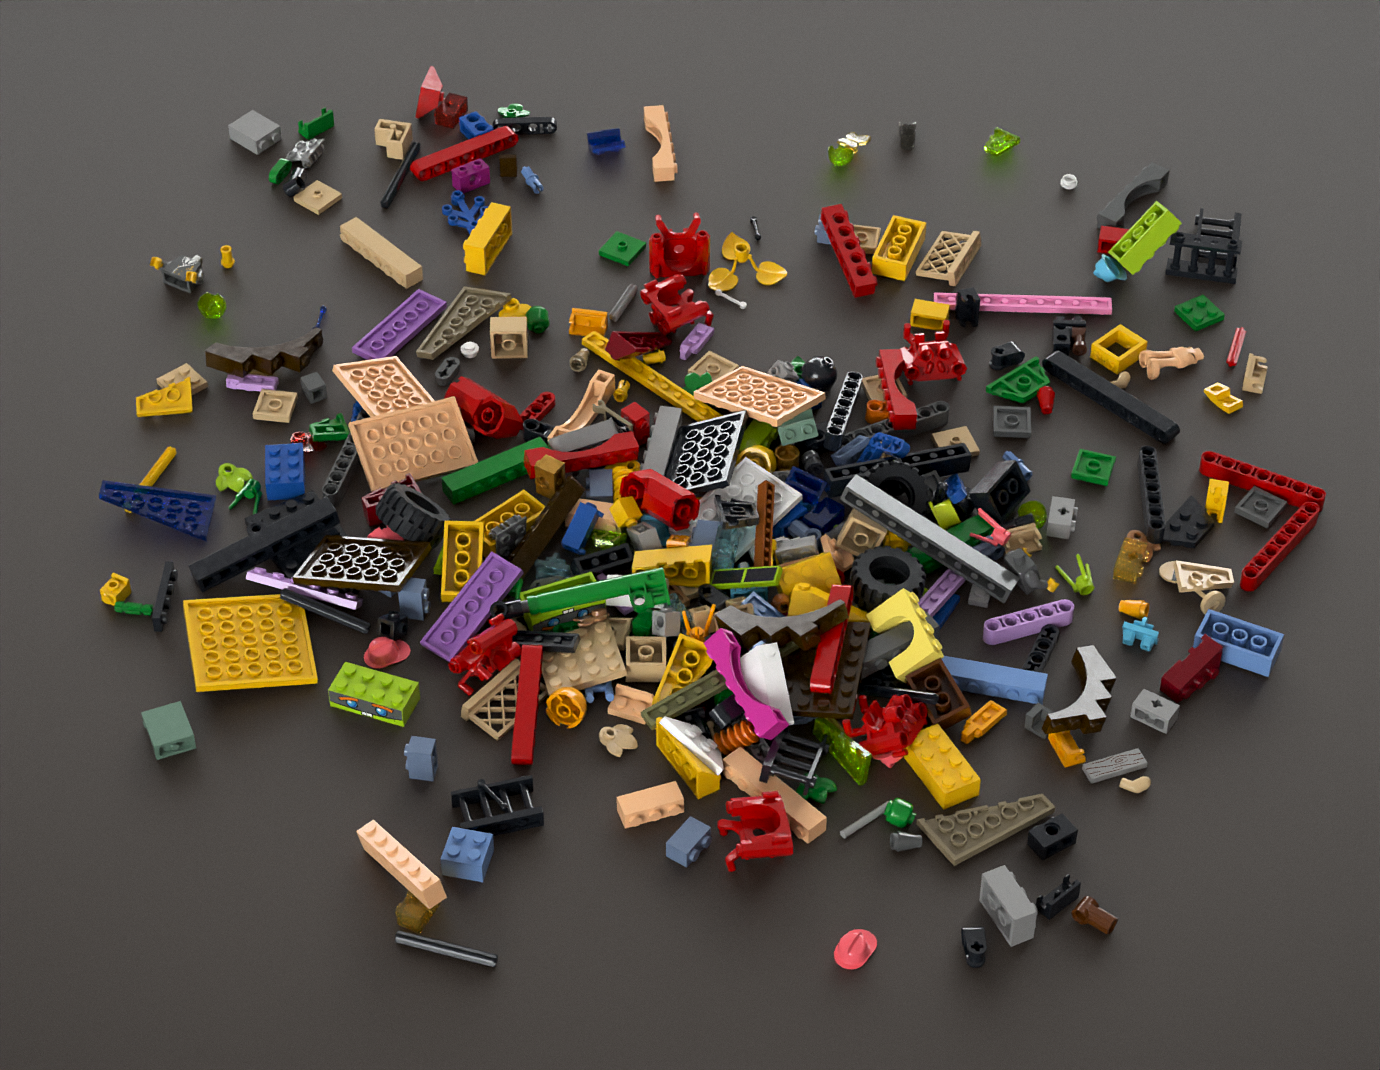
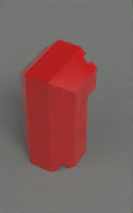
(485, 410)
(661, 498)

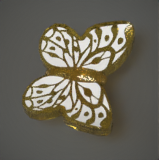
(852, 141)

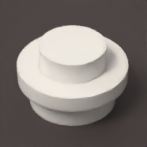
(1069, 181)
(469, 349)

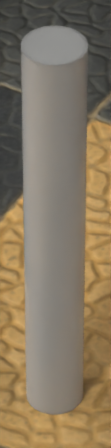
(863, 821)

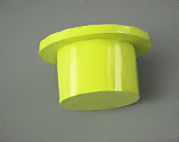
(945, 514)

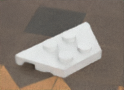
(692, 738)

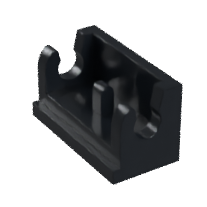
(967, 306)
(1058, 898)

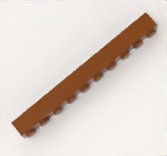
(764, 530)

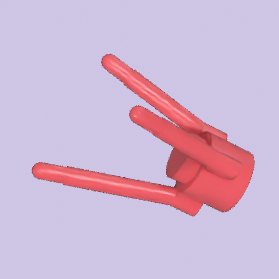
(999, 534)

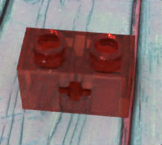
(450, 110)

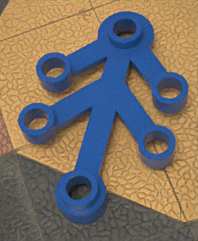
(458, 199)

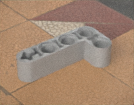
(584, 437)

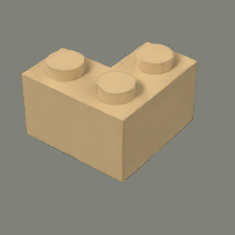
(394, 136)

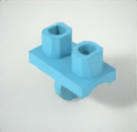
(1140, 631)

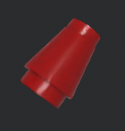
(1046, 399)

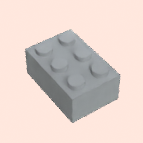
(1008, 905)

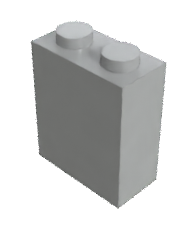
(255, 132)

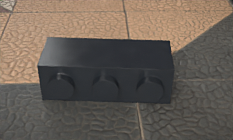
(604, 561)

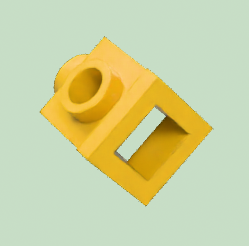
(115, 589)

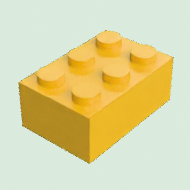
(817, 571)

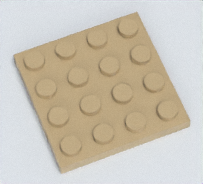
(592, 664)

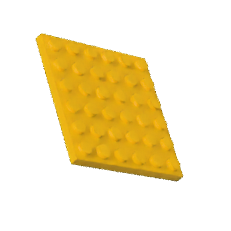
(248, 643)

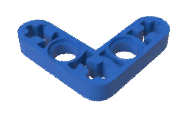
(876, 448)

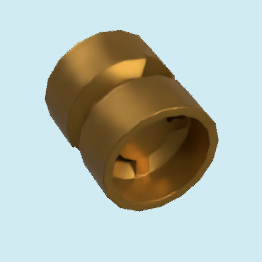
(786, 457)

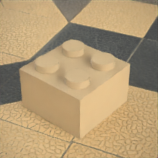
(508, 337)
(860, 534)
(645, 658)

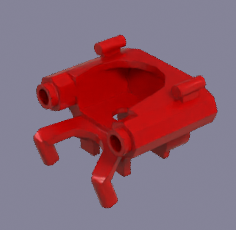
(679, 252)
(664, 295)
(931, 359)
(490, 648)
(889, 727)
(762, 813)

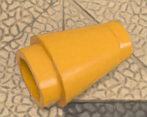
(1134, 608)

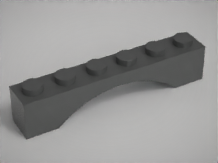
(1148, 181)

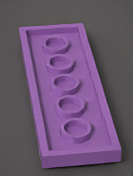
(400, 326)
(471, 607)

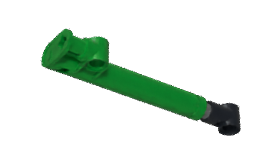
(646, 585)

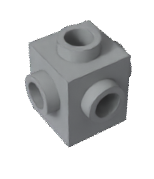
(783, 370)

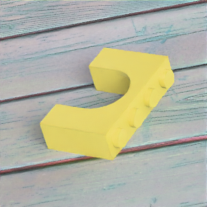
(924, 647)

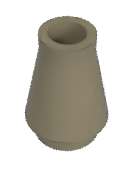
(579, 360)

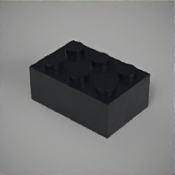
(1000, 490)

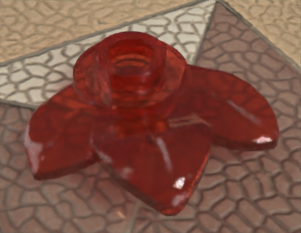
(308, 443)

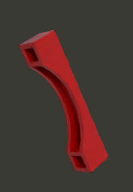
(901, 410)
(618, 449)

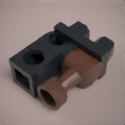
(1069, 331)

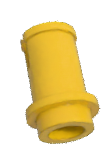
(227, 259)
(654, 357)
(620, 393)

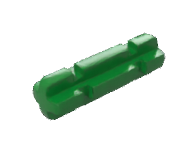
(133, 608)

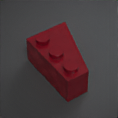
(371, 500)

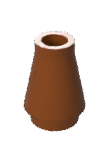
(780, 599)

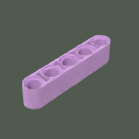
(1027, 621)

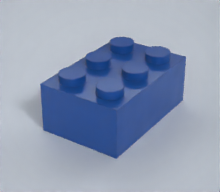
(284, 471)

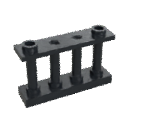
(1233, 224)
(1199, 270)
(775, 758)
(504, 823)

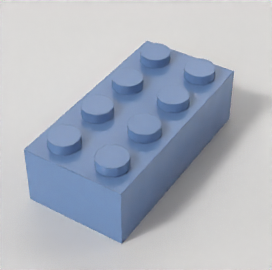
(1242, 642)

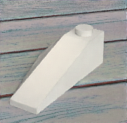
(766, 678)

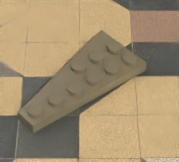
(462, 316)
(981, 827)

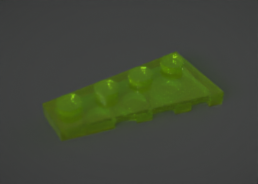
(845, 750)

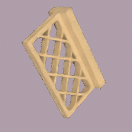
(961, 259)
(491, 692)

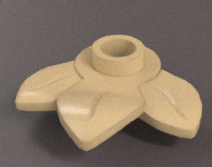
(618, 739)

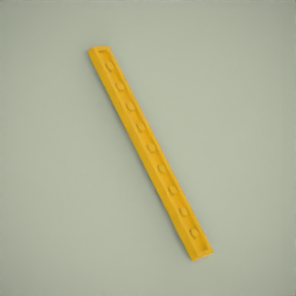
(652, 380)

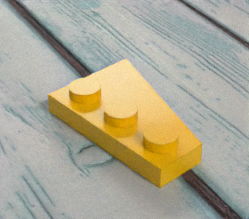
(169, 400)

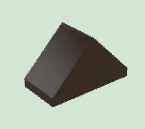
(508, 165)

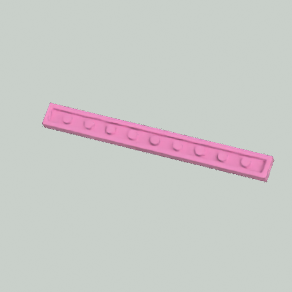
(1035, 303)

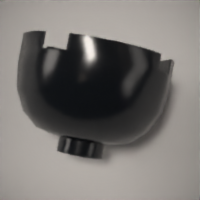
(819, 372)

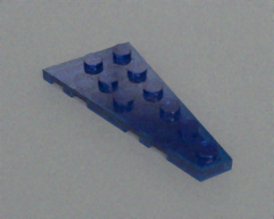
(174, 508)

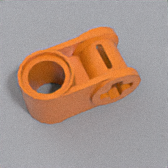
(876, 411)

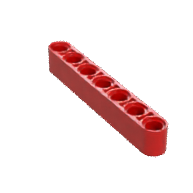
(464, 153)
(1248, 475)
(1279, 546)
(831, 645)
(527, 705)

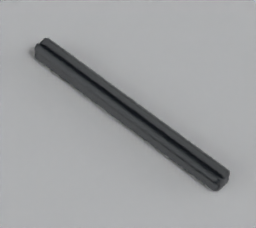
(400, 175)

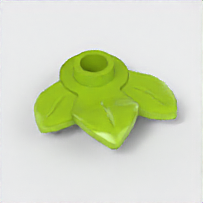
(232, 479)

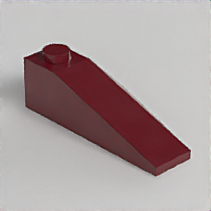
(632, 344)

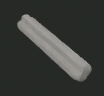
(623, 302)

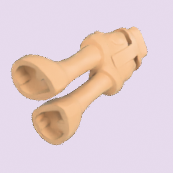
(1175, 357)

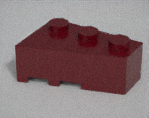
(1193, 671)

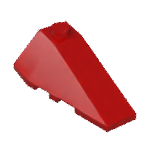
(430, 93)

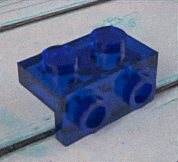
(605, 140)

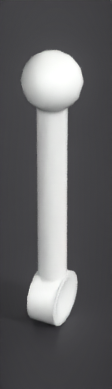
(718, 292)

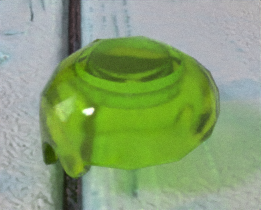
(840, 155)
(212, 305)
(1036, 509)

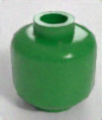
(537, 319)
(899, 812)

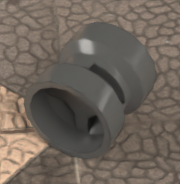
(812, 463)

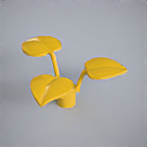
(738, 250)

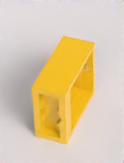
(1125, 338)

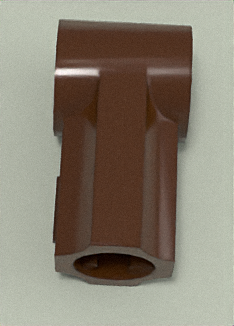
(1089, 912)

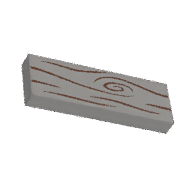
(1114, 765)

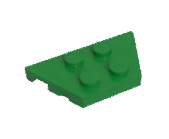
(1021, 382)

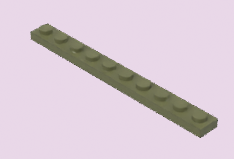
(695, 693)

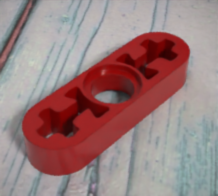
(539, 404)

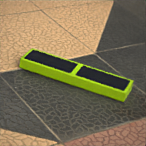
(746, 577)

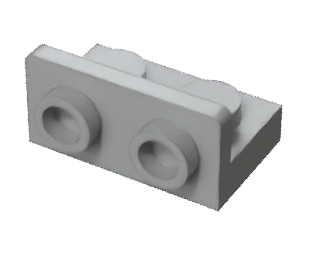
(796, 549)

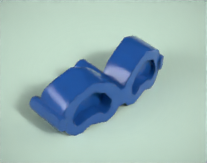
(356, 410)

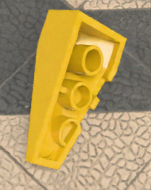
(809, 598)
(684, 667)

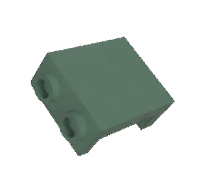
(798, 428)
(169, 730)

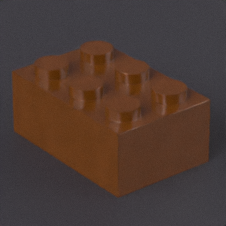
(951, 705)

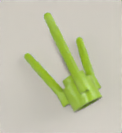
(1083, 582)

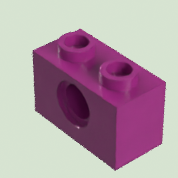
(470, 176)

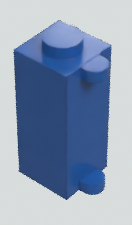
(581, 528)

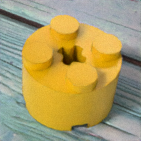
(761, 455)

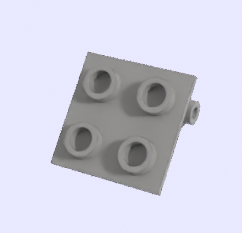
(307, 152)

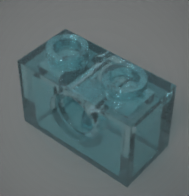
(725, 548)

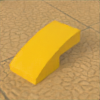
(1221, 397)

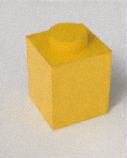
(625, 512)

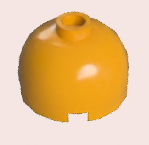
(566, 706)

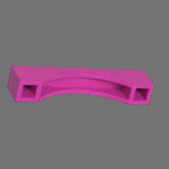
(725, 652)

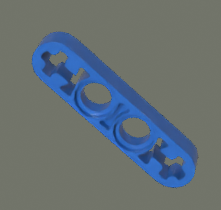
(956, 489)

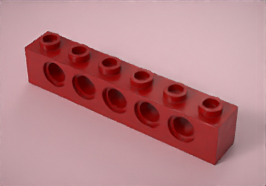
(848, 250)

